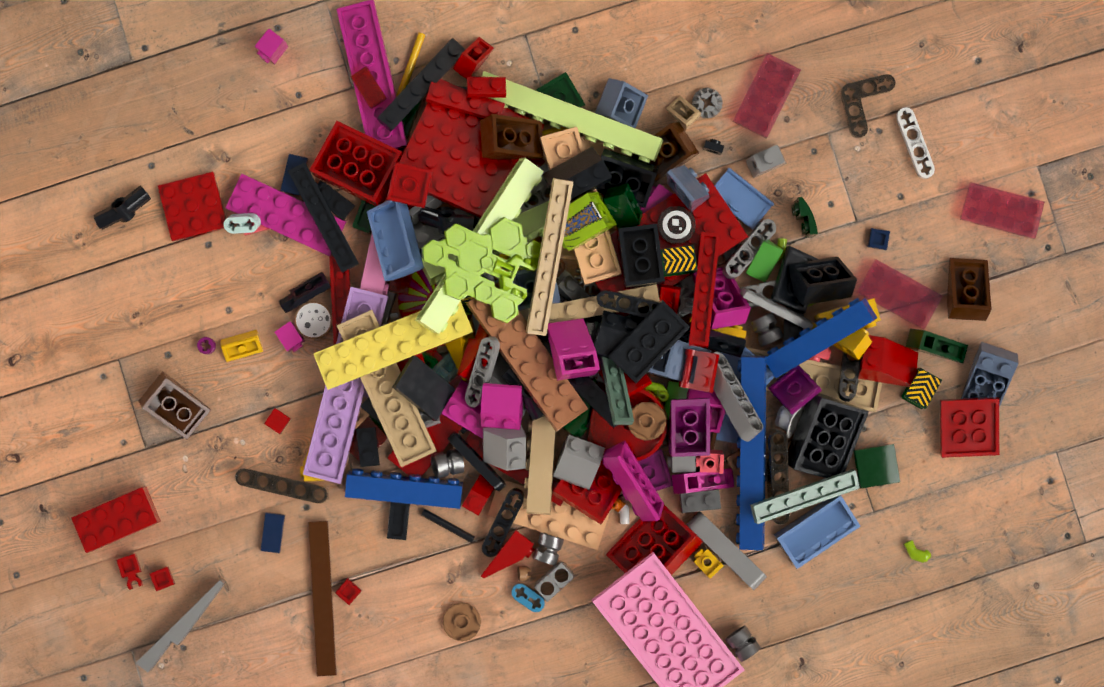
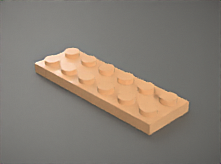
(563, 521)

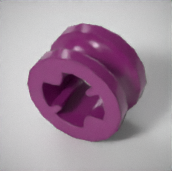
(211, 342)

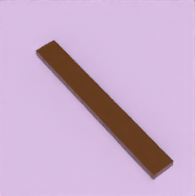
(322, 598)

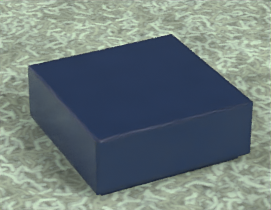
(878, 239)

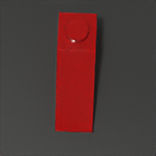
(512, 552)

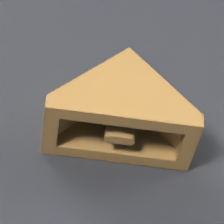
(683, 112)

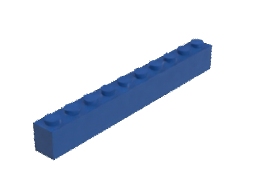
(752, 455)

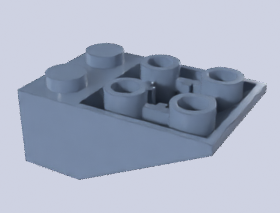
(673, 361)
(990, 373)

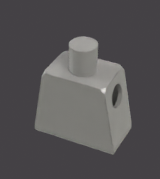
(765, 161)

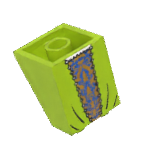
(586, 220)

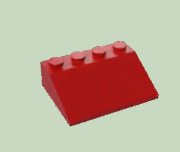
(356, 163)
(667, 538)

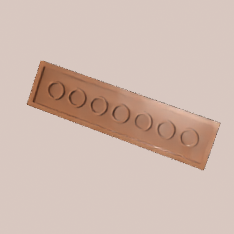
(531, 365)

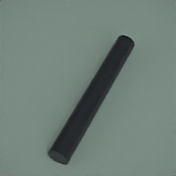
(448, 526)

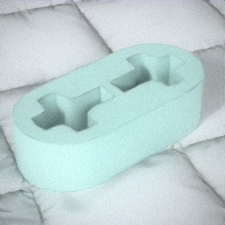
(242, 227)

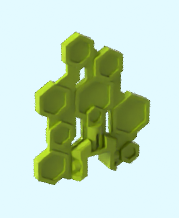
(476, 257)

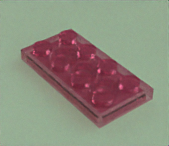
(766, 95)
(1002, 210)
(899, 294)

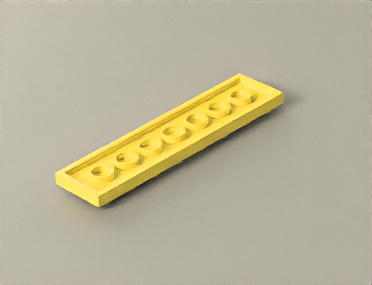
(385, 347)

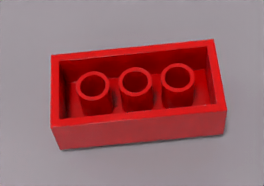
(116, 519)

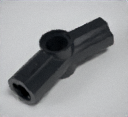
(122, 208)
(445, 219)
(532, 408)

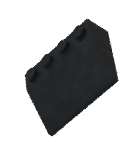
(826, 436)

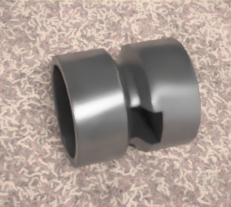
(766, 329)
(447, 463)
(548, 549)
(743, 643)

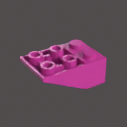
(572, 349)

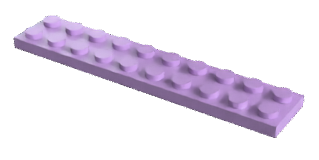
(341, 404)

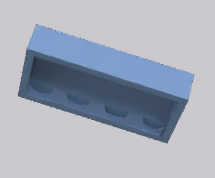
(395, 240)
(817, 530)

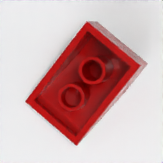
(888, 362)

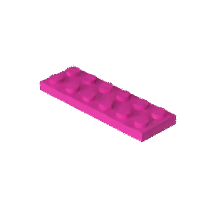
(278, 212)

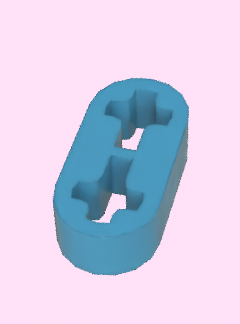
(524, 601)

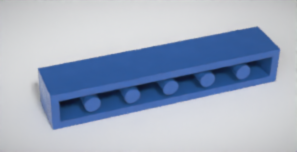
(821, 337)
(404, 489)

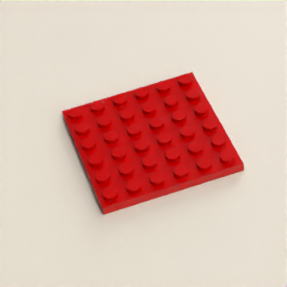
(452, 148)

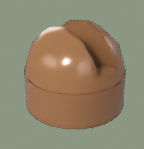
(523, 573)

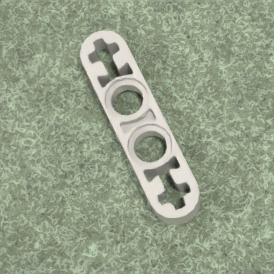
(912, 144)

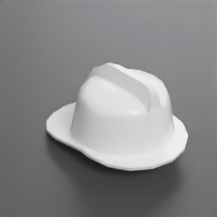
(787, 421)

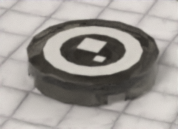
(676, 225)

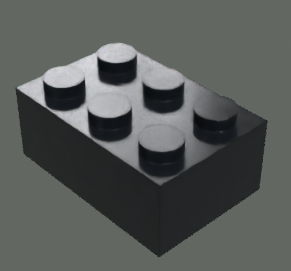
(640, 256)

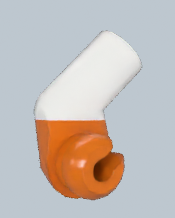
(623, 509)

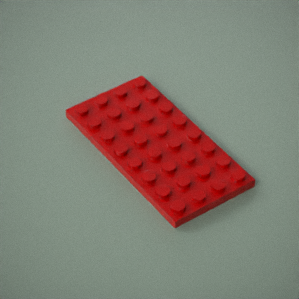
(710, 216)

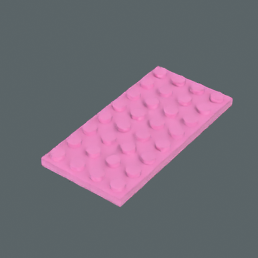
(666, 629)

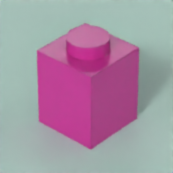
(290, 337)

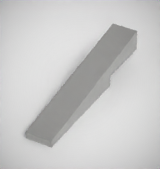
(179, 630)

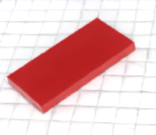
(439, 435)

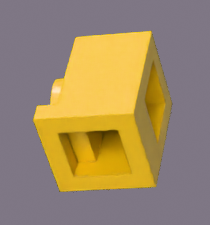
(709, 570)

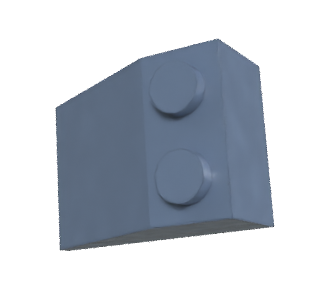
(687, 187)

